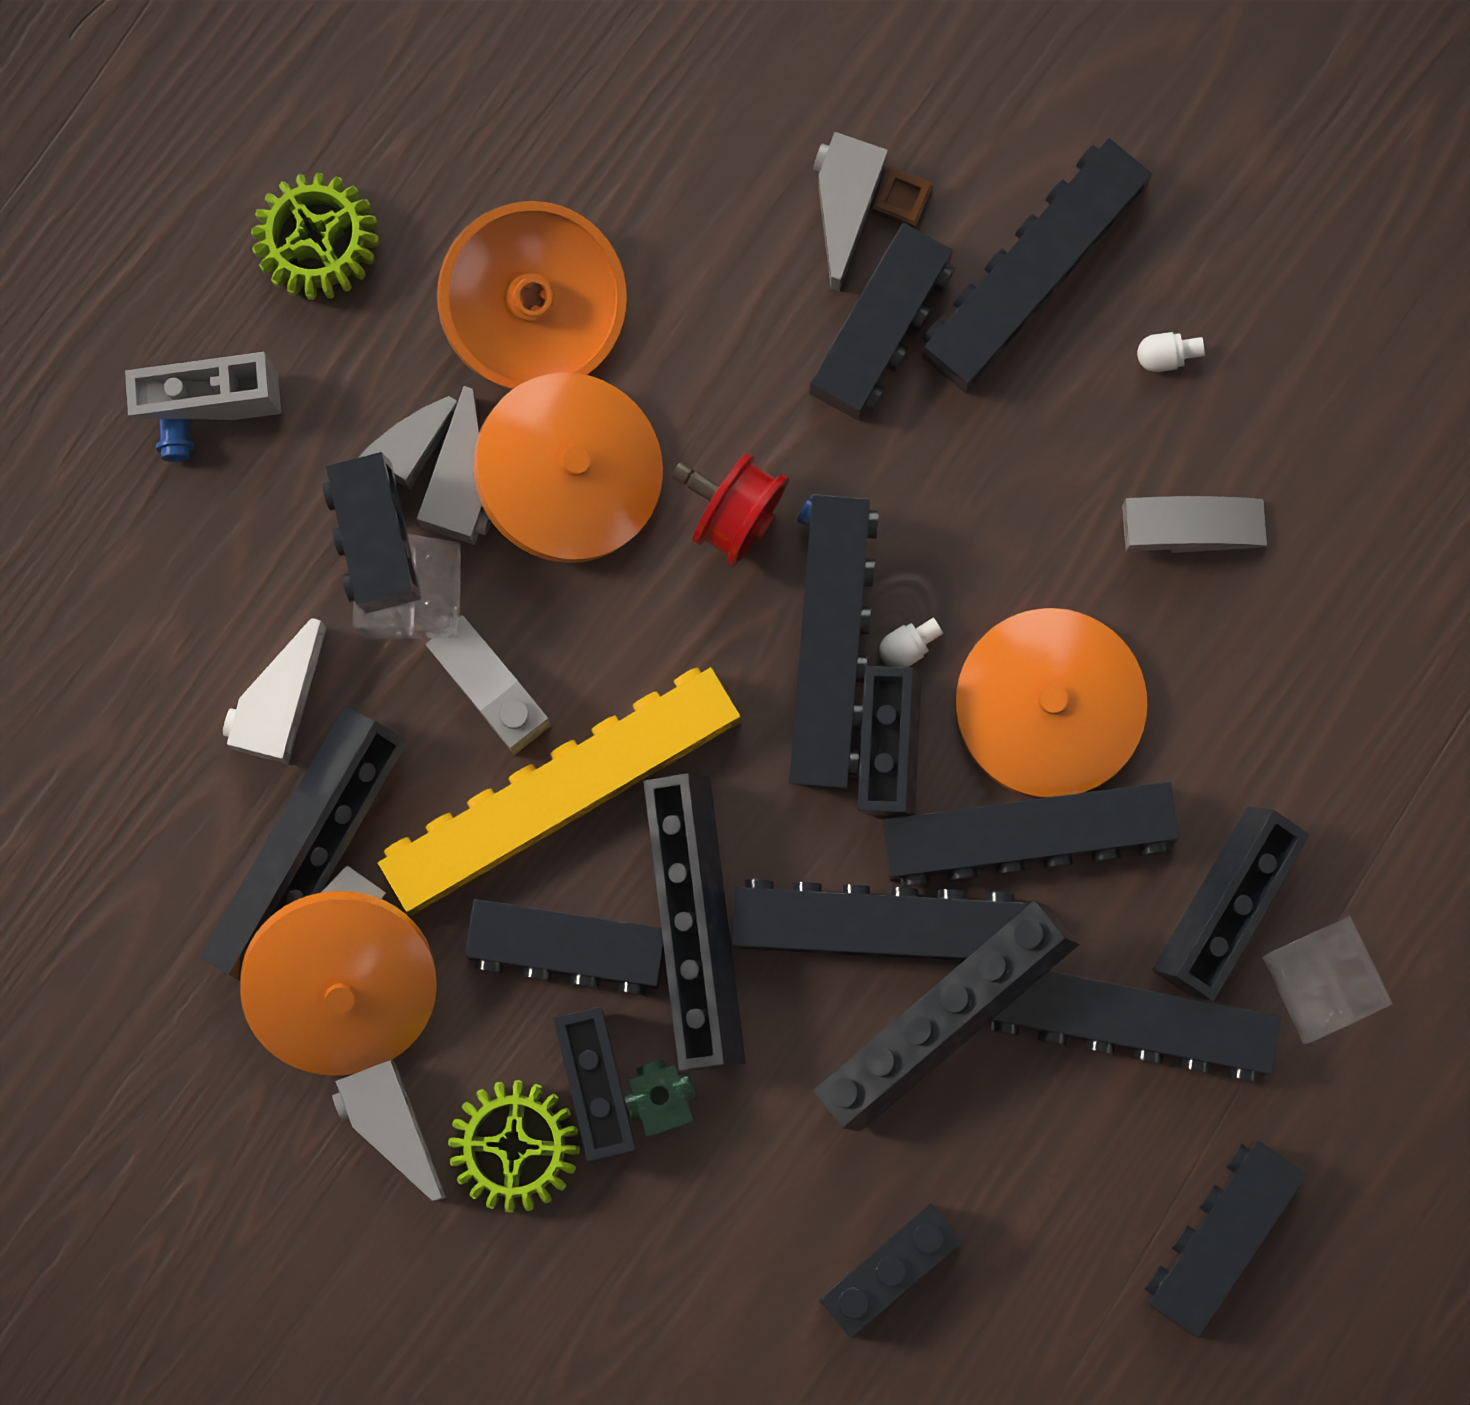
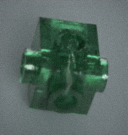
(663, 1117)

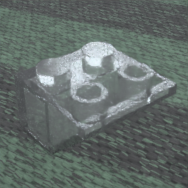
(434, 616)
(1327, 980)

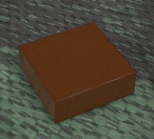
(902, 197)

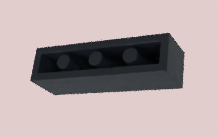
(882, 321)
(1230, 902)
(566, 945)
(1224, 1238)

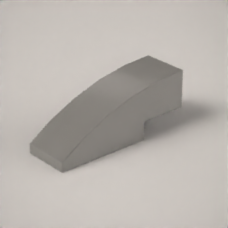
(415, 440)
(1193, 523)

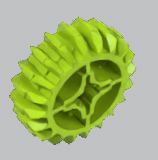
(301, 247)
(482, 1144)

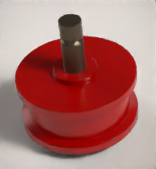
(737, 508)

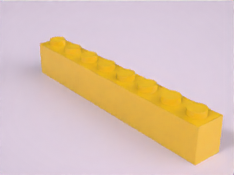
(559, 791)

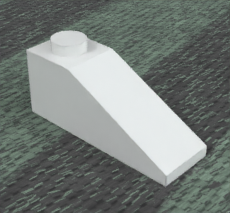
(274, 703)

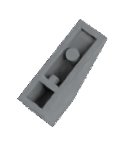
(846, 187)
(205, 389)
(452, 498)
(490, 687)
(384, 1116)

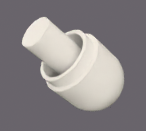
(1168, 351)
(908, 644)

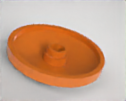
(531, 294)
(568, 467)
(1051, 703)
(338, 983)

